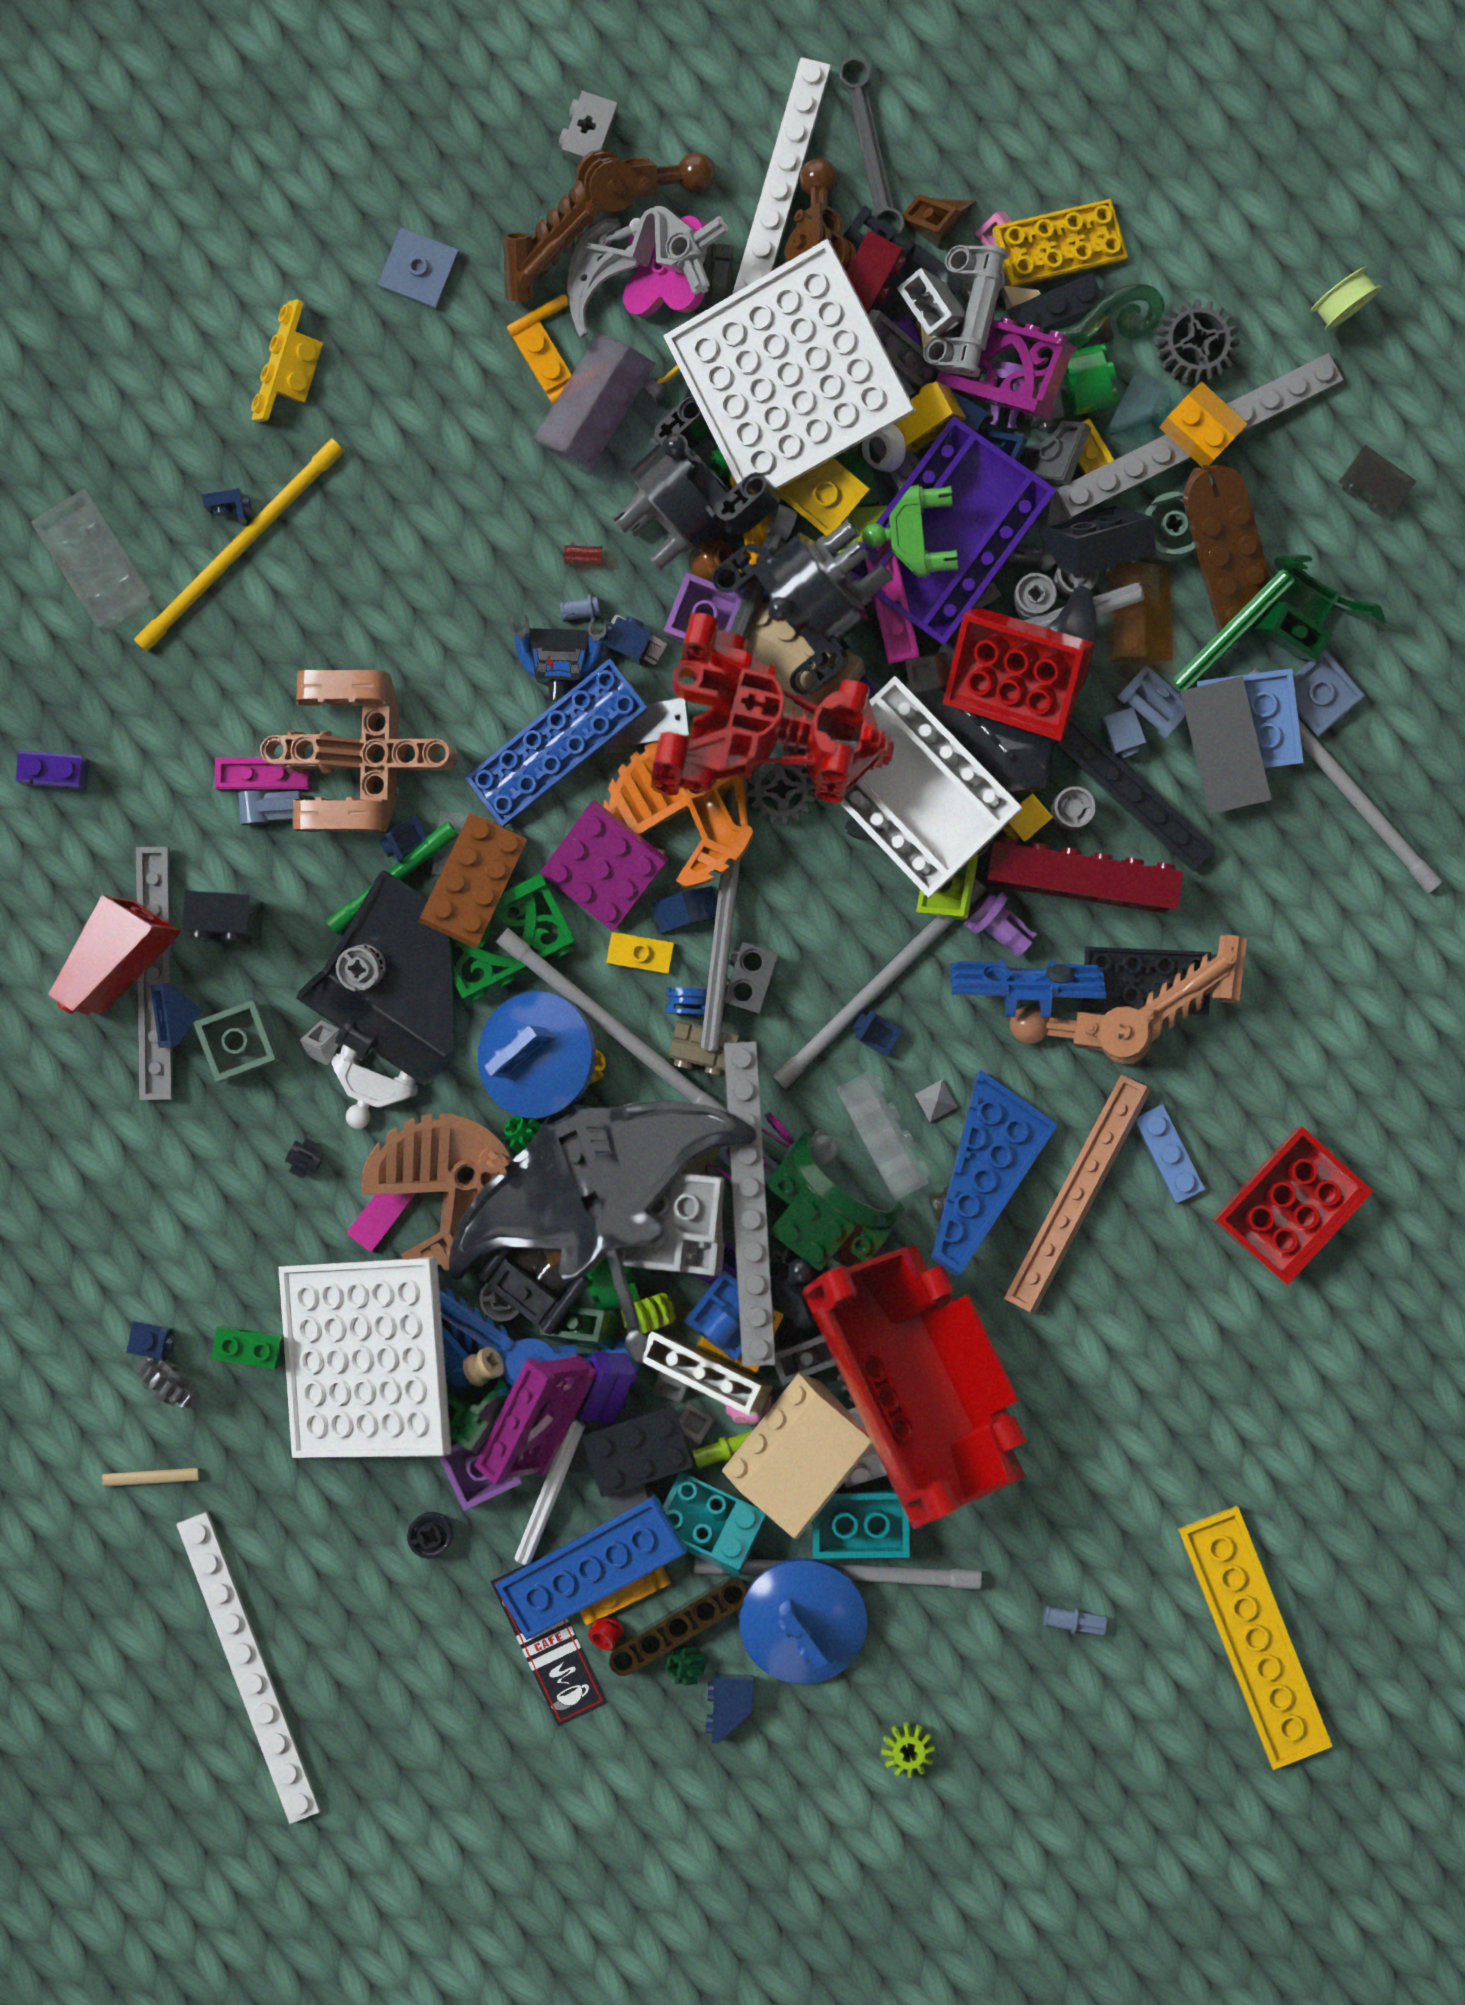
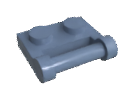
(1155, 701)

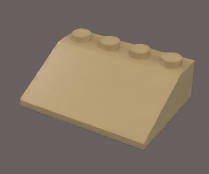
(786, 650)
(798, 1455)

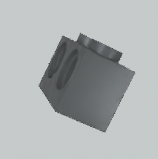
(756, 980)

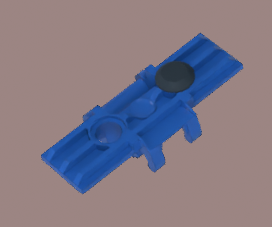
(1027, 984)

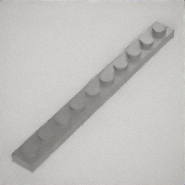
(1166, 454)
(749, 1209)

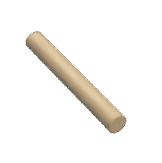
(151, 1477)

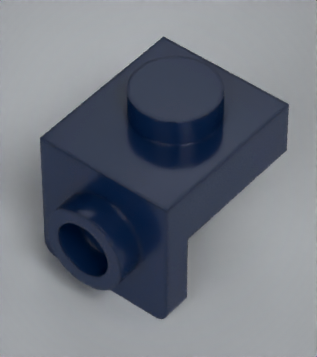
(403, 838)
(876, 1032)

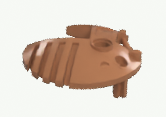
(428, 1160)

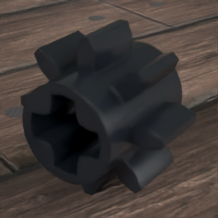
(304, 1158)

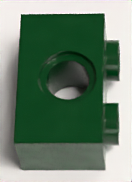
(586, 1328)

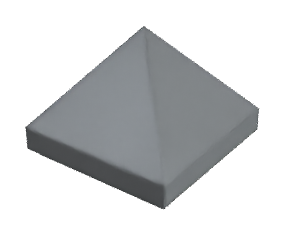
(935, 1100)
(670, 1388)

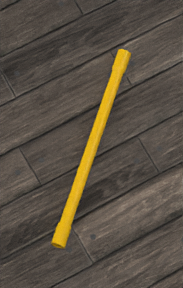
(158, 627)

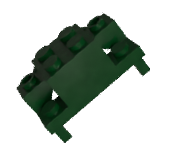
(819, 1216)

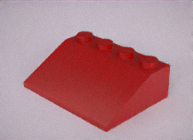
(1017, 672)
(1292, 1205)

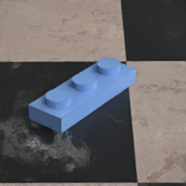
(1169, 1154)

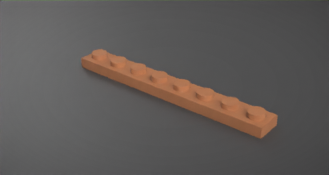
(1077, 1194)

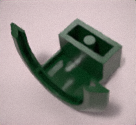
(1300, 612)

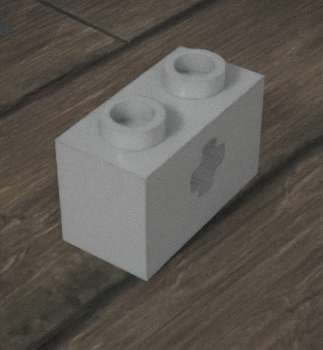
(588, 111)

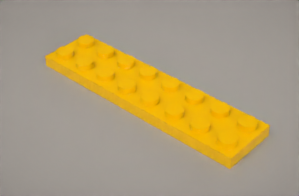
(1255, 1637)

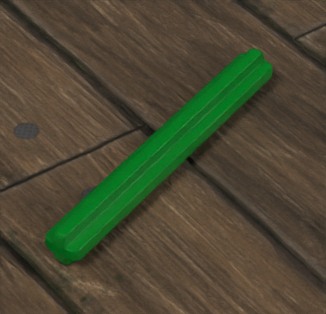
(1234, 630)

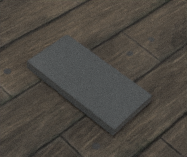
(1226, 745)

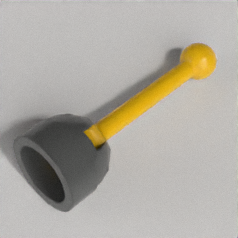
(656, 388)

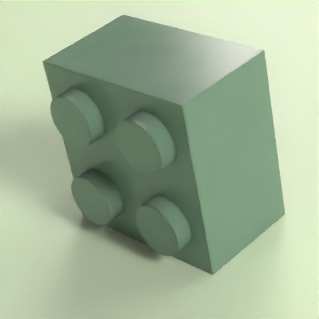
(236, 1041)

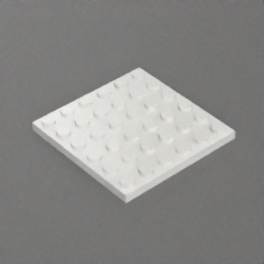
(790, 370)
(365, 1359)

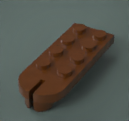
(1225, 540)

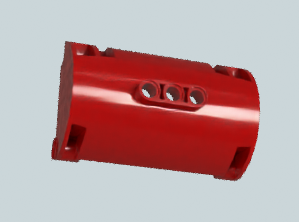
(921, 1380)

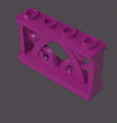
(1026, 398)
(511, 1445)

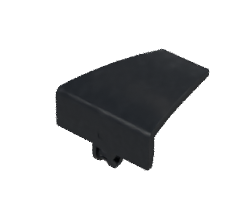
(413, 1007)

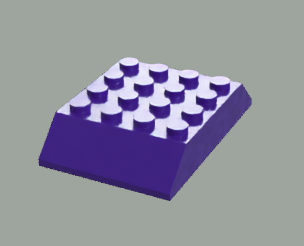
(990, 516)

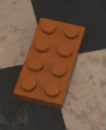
(472, 880)

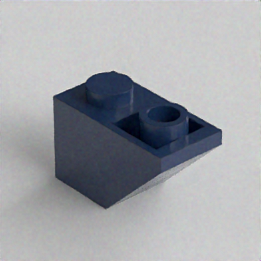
(732, 1703)

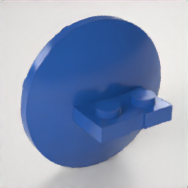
(536, 1055)
(803, 1621)

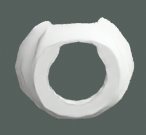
(895, 449)

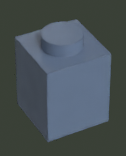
(1123, 732)

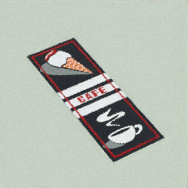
(558, 1667)

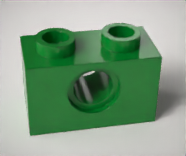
(247, 1347)

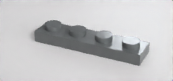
(903, 351)

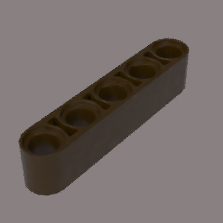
(669, 1639)

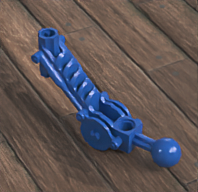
(481, 1334)

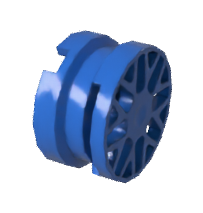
(686, 997)

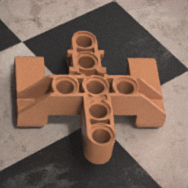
(377, 697)

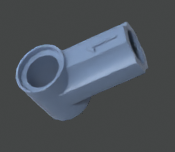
(262, 807)

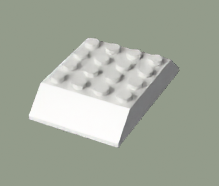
(932, 799)

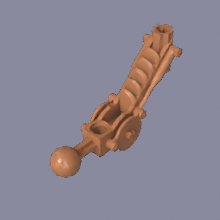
(1127, 1032)

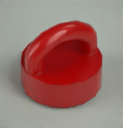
(605, 1633)

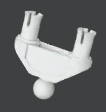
(369, 1087)

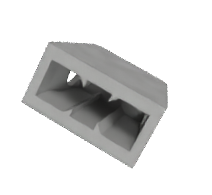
(937, 309)

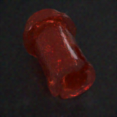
(582, 555)

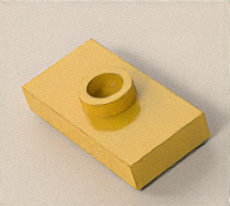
(640, 953)

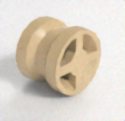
(483, 1366)

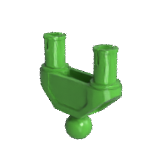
(907, 531)

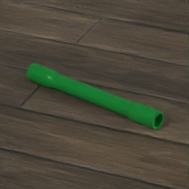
(433, 844)

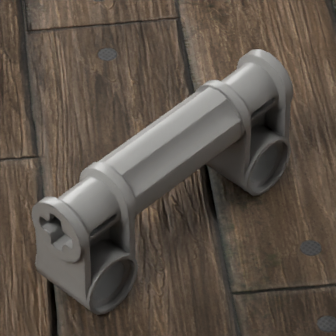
(983, 268)

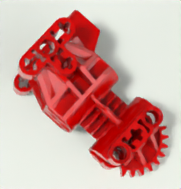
(750, 721)

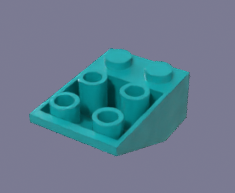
(713, 1523)

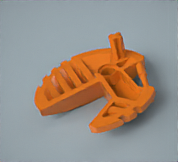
(646, 809)

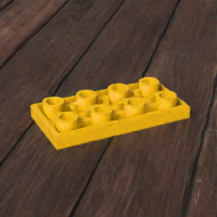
(1061, 243)

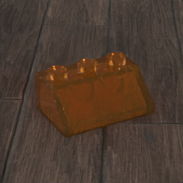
(1144, 628)

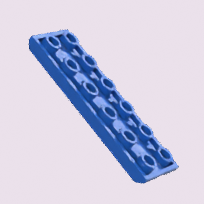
(557, 743)

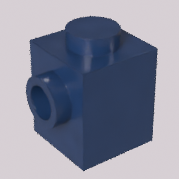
(628, 639)

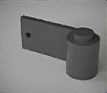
(659, 718)

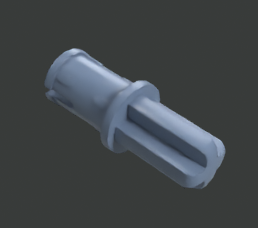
(1074, 1621)

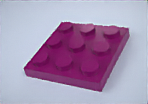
(603, 865)

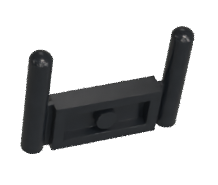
(526, 1293)

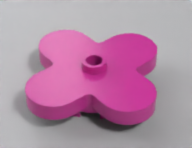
(656, 285)

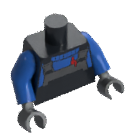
(558, 654)

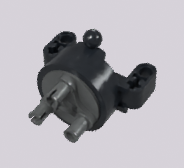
(687, 493)
(811, 593)

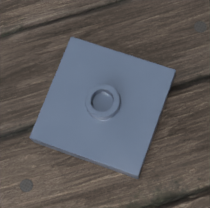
(418, 268)
(1324, 693)

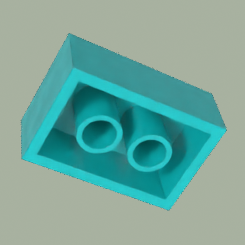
(861, 1526)

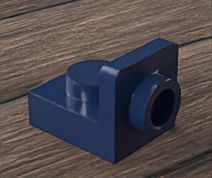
(224, 501)
(150, 1340)

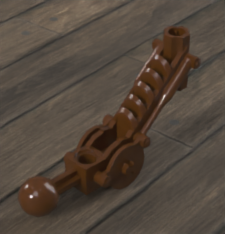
(601, 184)
(819, 222)

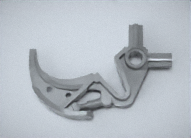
(677, 250)

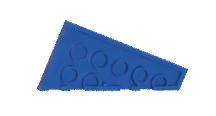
(993, 1157)

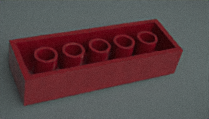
(1083, 877)

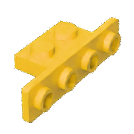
(290, 363)

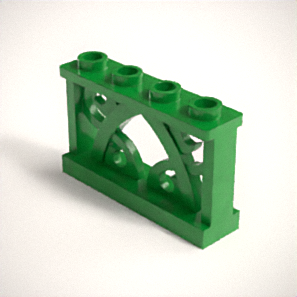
(523, 898)

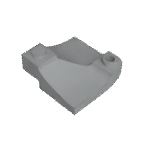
(692, 1229)

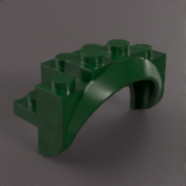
(475, 1412)

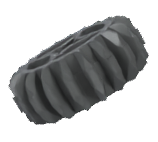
(1191, 317)

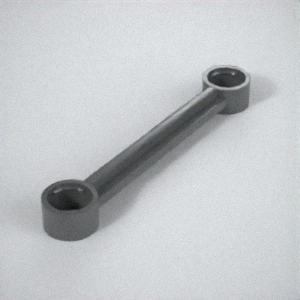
(869, 142)
(777, 533)

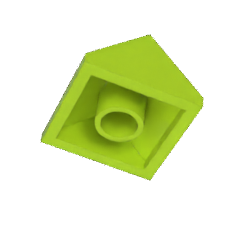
(953, 897)

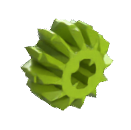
(653, 1312)
(912, 1761)

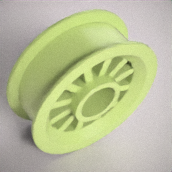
(1346, 298)

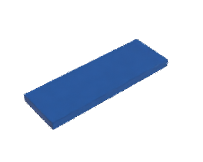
(591, 1567)

